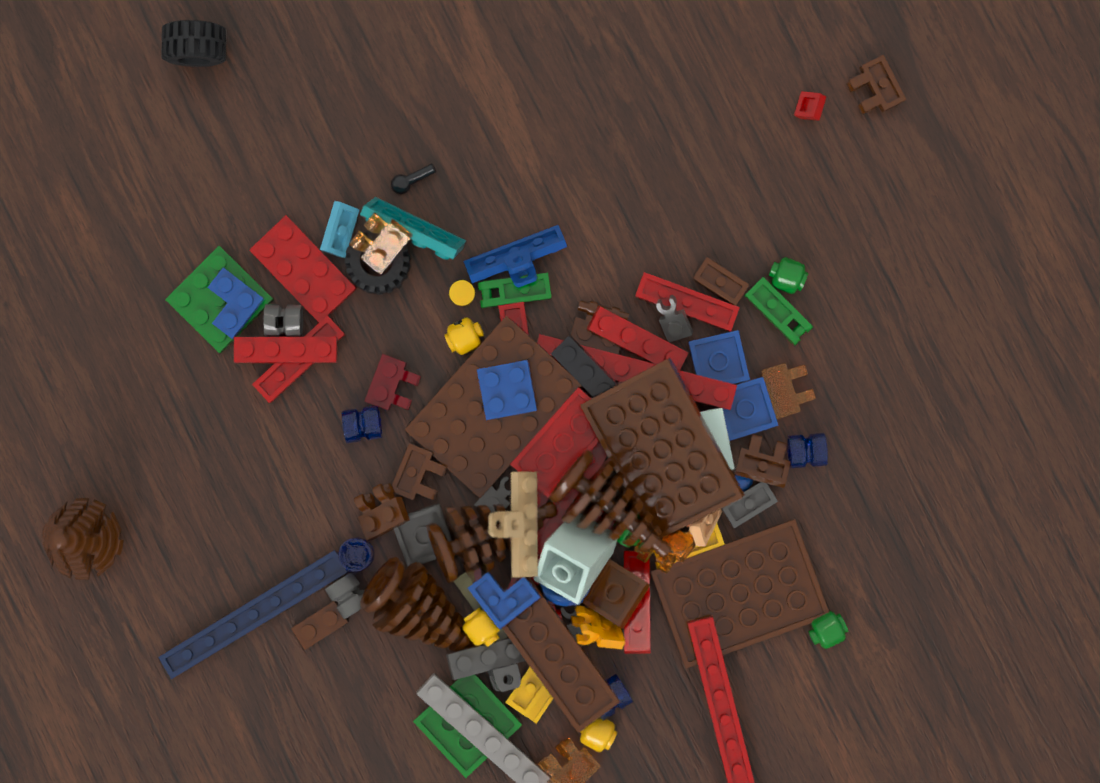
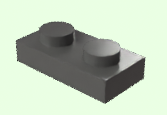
(755, 501)

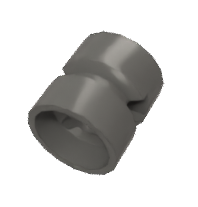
(292, 320)
(346, 594)

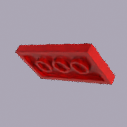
(302, 269)
(558, 444)

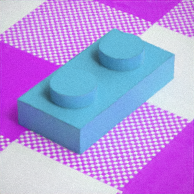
(339, 229)

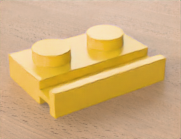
(531, 697)

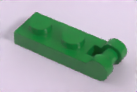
(511, 294)
(778, 310)

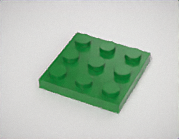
(202, 306)
(450, 741)

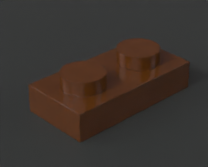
(720, 281)
(319, 625)

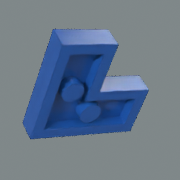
(240, 300)
(500, 604)

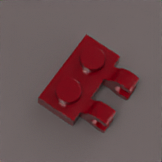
(386, 382)

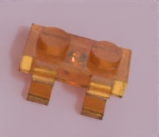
(385, 247)
(781, 390)
(681, 544)
(576, 770)

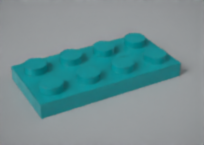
(424, 233)

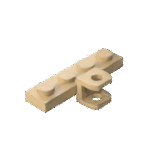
(520, 524)

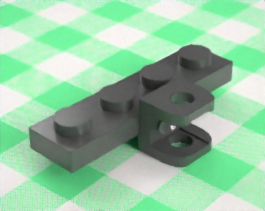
(497, 659)

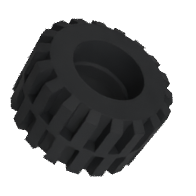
(193, 43)
(377, 284)

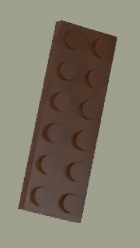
(561, 663)

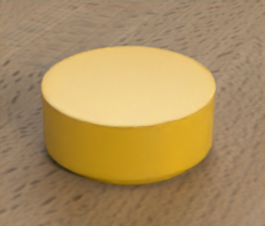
(462, 293)

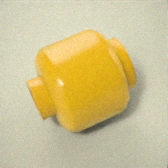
(464, 336)
(480, 628)
(599, 735)

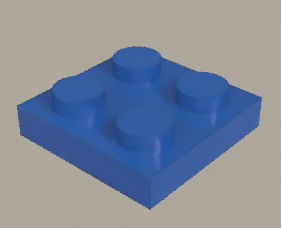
(720, 358)
(507, 389)
(750, 410)

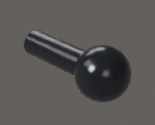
(401, 183)

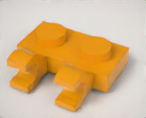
(602, 630)

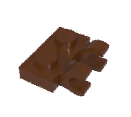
(882, 84)
(763, 467)
(412, 471)
(384, 518)

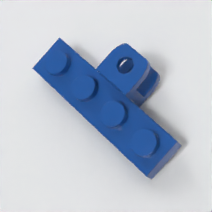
(516, 257)

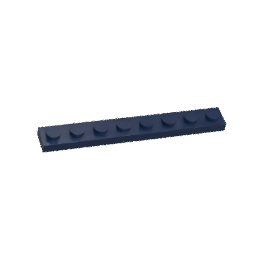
(252, 614)

